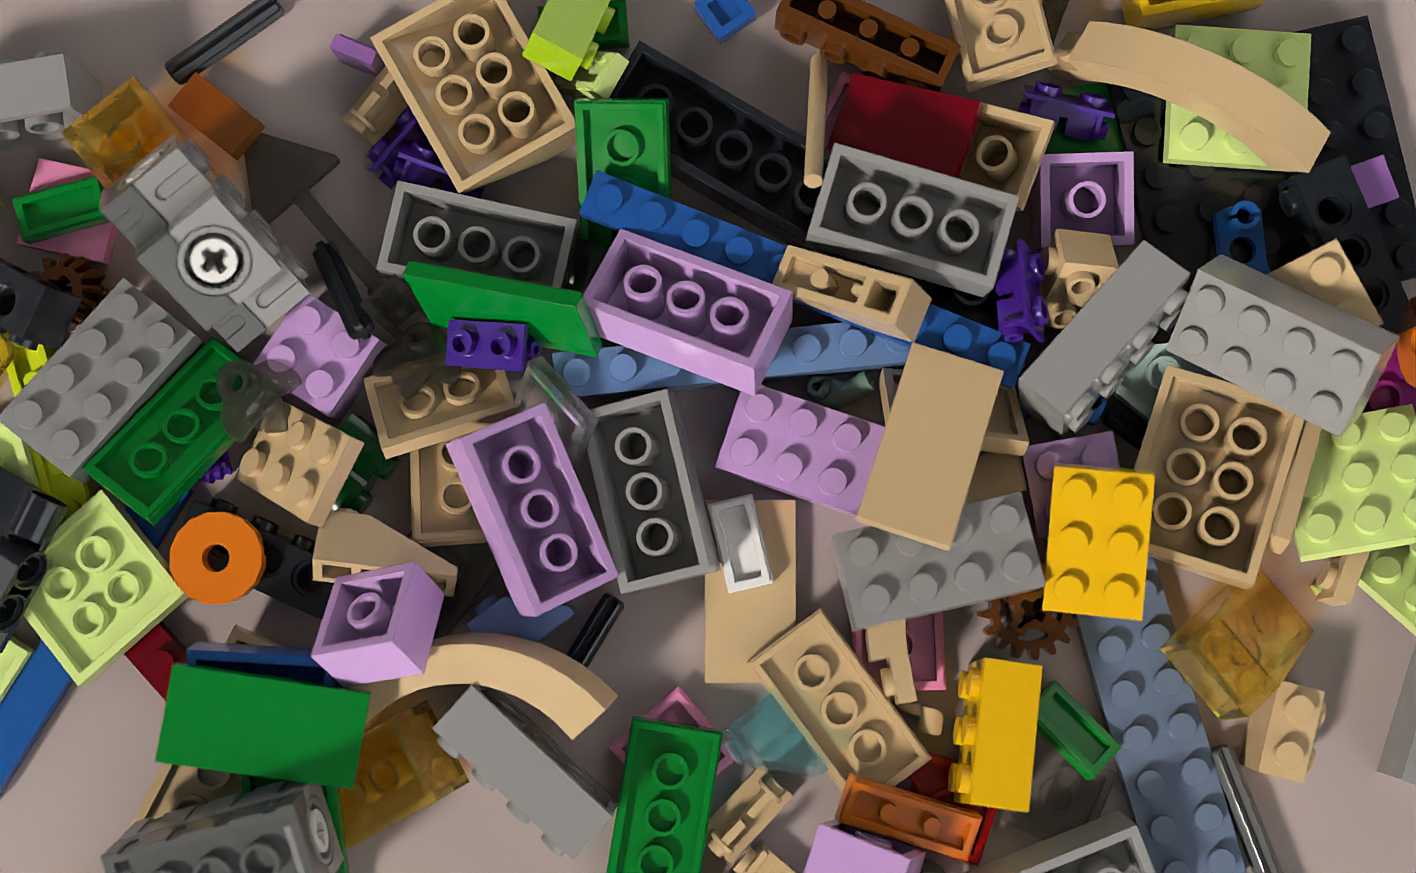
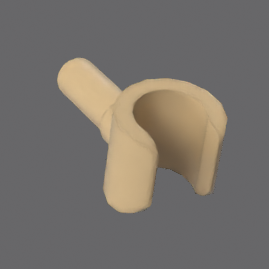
(930, 717)

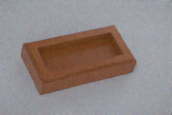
(216, 116)

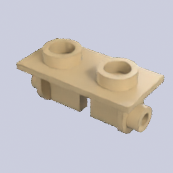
(376, 108)
(746, 814)

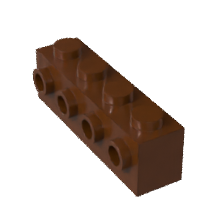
(868, 39)

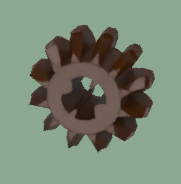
(80, 278)

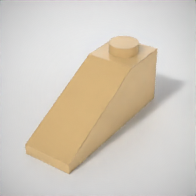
(854, 292)
(361, 543)

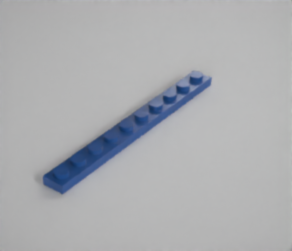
(655, 217)

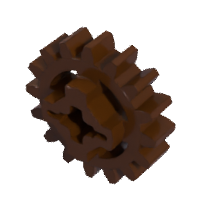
(1015, 626)

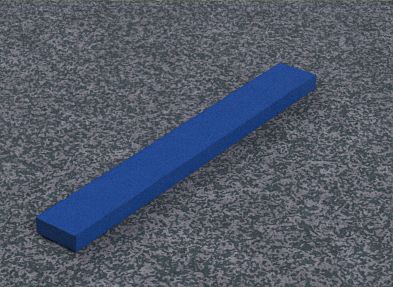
(45, 681)

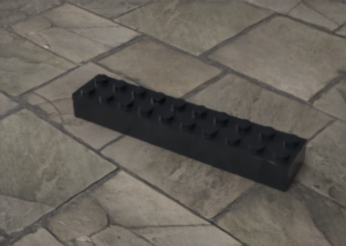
(753, 164)

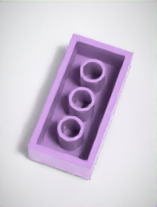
(689, 311)
(800, 449)
(532, 510)

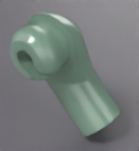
(839, 392)

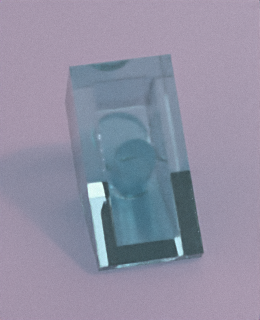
(772, 742)

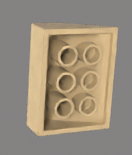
(474, 91)
(1217, 474)

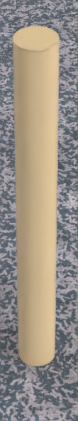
(816, 122)

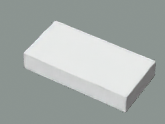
(740, 543)

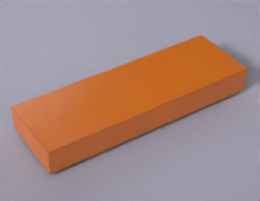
(908, 817)

